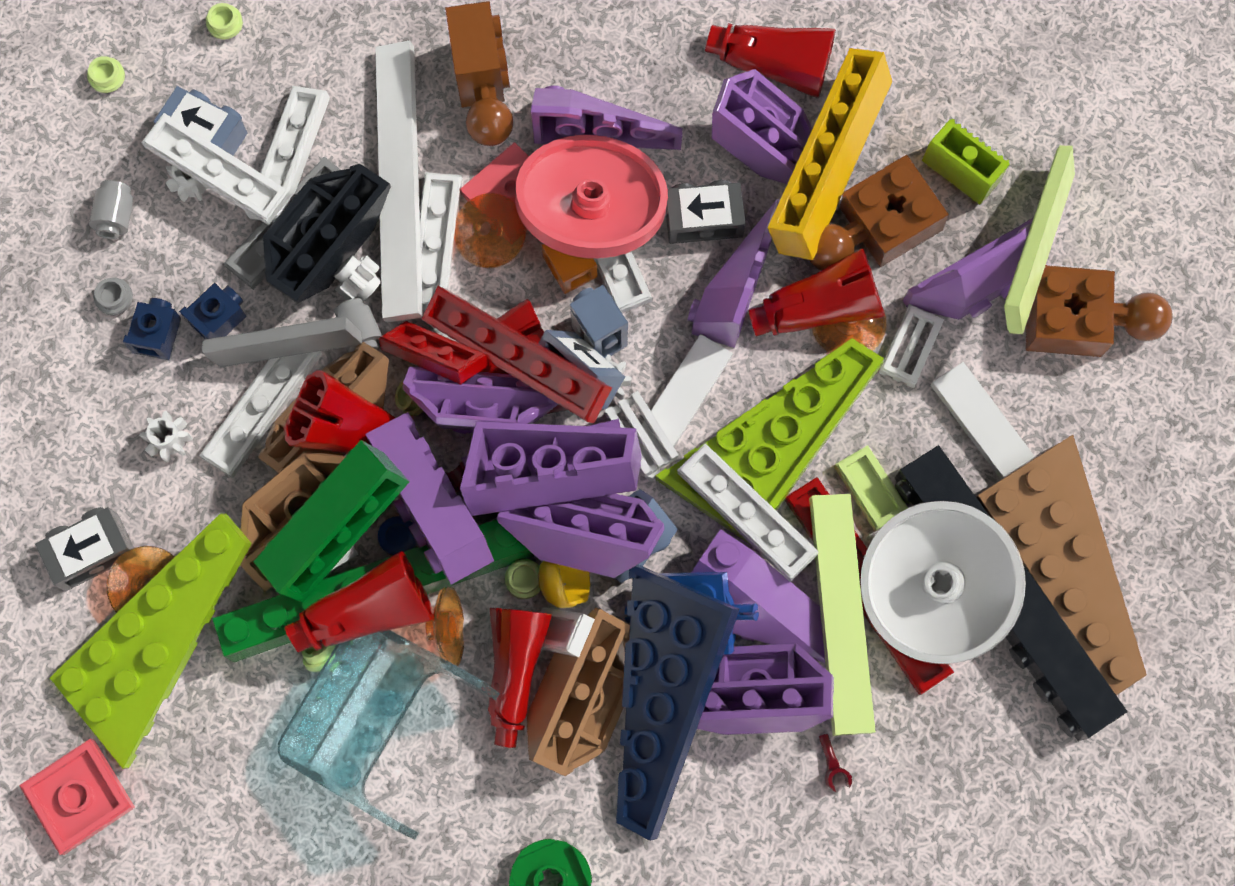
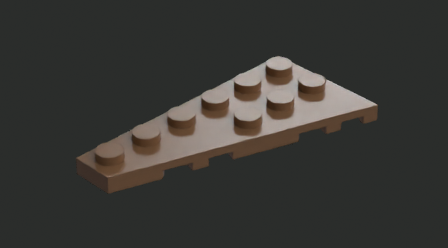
(1063, 547)

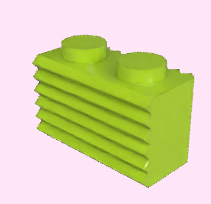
(965, 161)

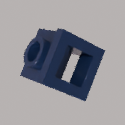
(217, 323)
(160, 338)

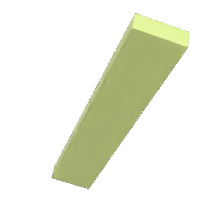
(1039, 240)
(842, 614)

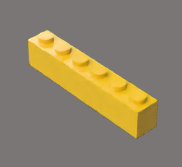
(830, 153)

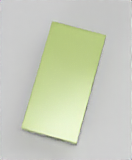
(870, 487)

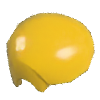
(567, 596)

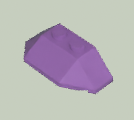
(760, 125)
(974, 280)
(479, 399)
(588, 534)
(768, 692)

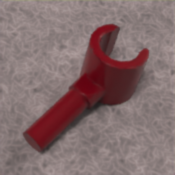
(456, 476)
(832, 763)

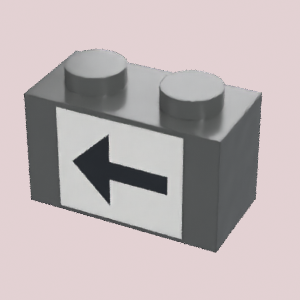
(705, 212)
(84, 548)

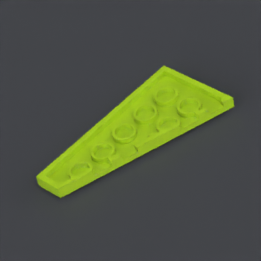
(784, 433)
(143, 649)

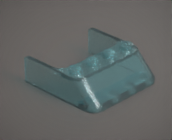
(356, 711)

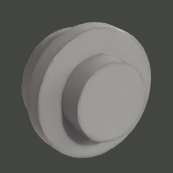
(113, 296)

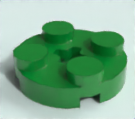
(552, 855)

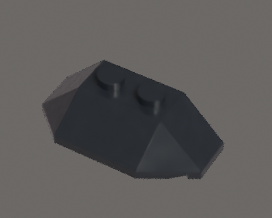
(322, 230)

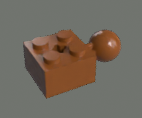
(480, 71)
(883, 232)
(1091, 299)

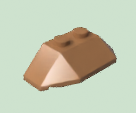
(359, 370)
(276, 502)
(579, 699)

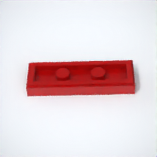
(433, 352)

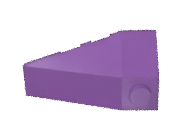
(567, 113)
(729, 293)
(783, 609)

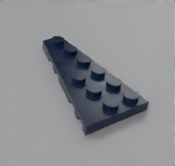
(666, 683)

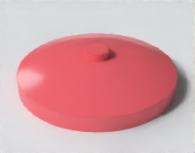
(591, 196)

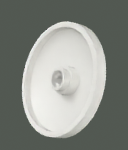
(943, 582)

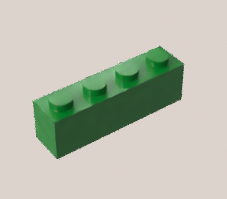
(331, 521)

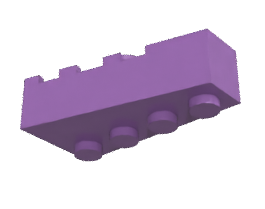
(546, 464)
(431, 503)

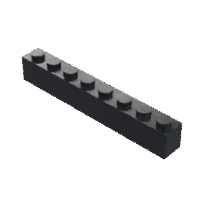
(1040, 635)

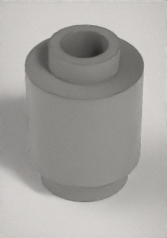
(111, 209)
(363, 319)

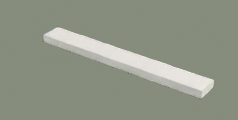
(399, 166)

